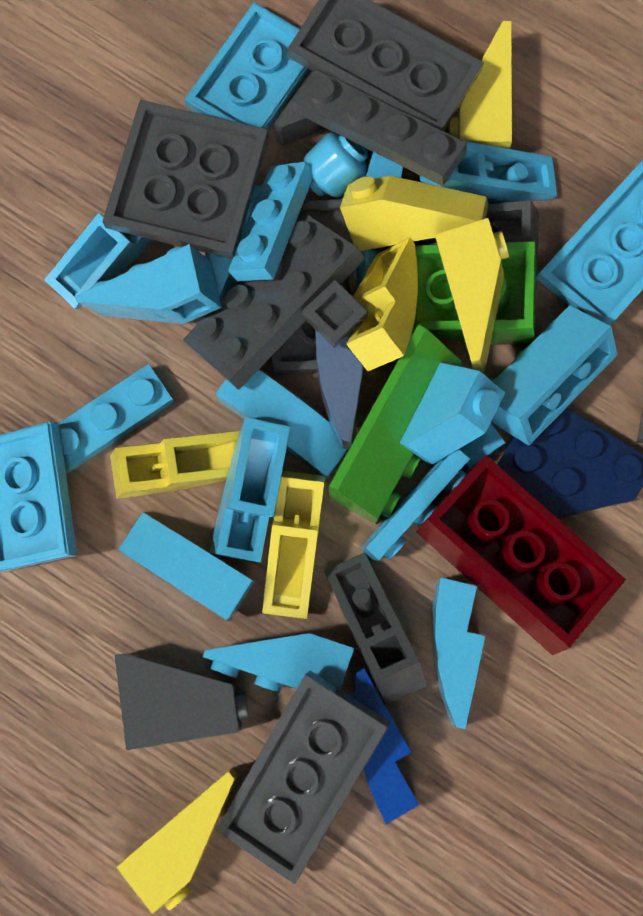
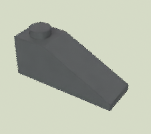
(376, 629)

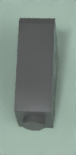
(174, 704)

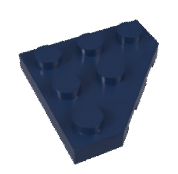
(575, 467)

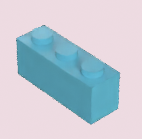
(552, 373)

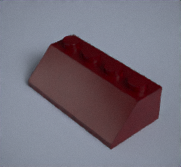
(521, 556)

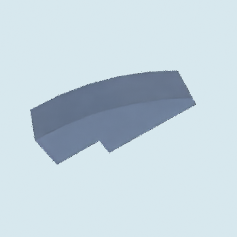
(340, 386)

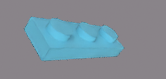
(271, 222)
(112, 416)
(415, 506)

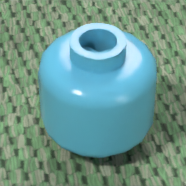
(335, 164)

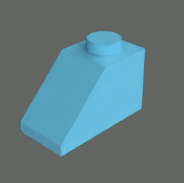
(452, 412)

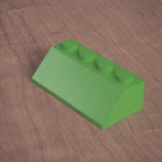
(376, 457)

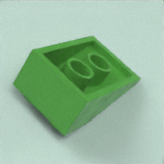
(517, 303)

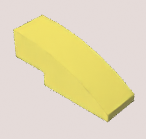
(390, 298)
(172, 464)
(293, 545)

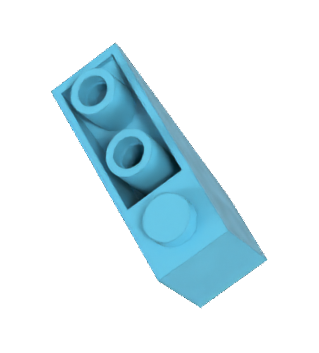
(164, 290)
(284, 660)

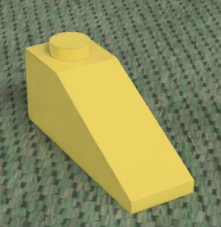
(487, 108)
(394, 209)
(475, 279)
(171, 856)

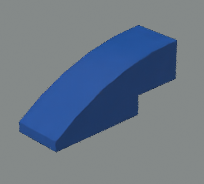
(383, 775)

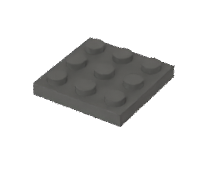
(186, 179)

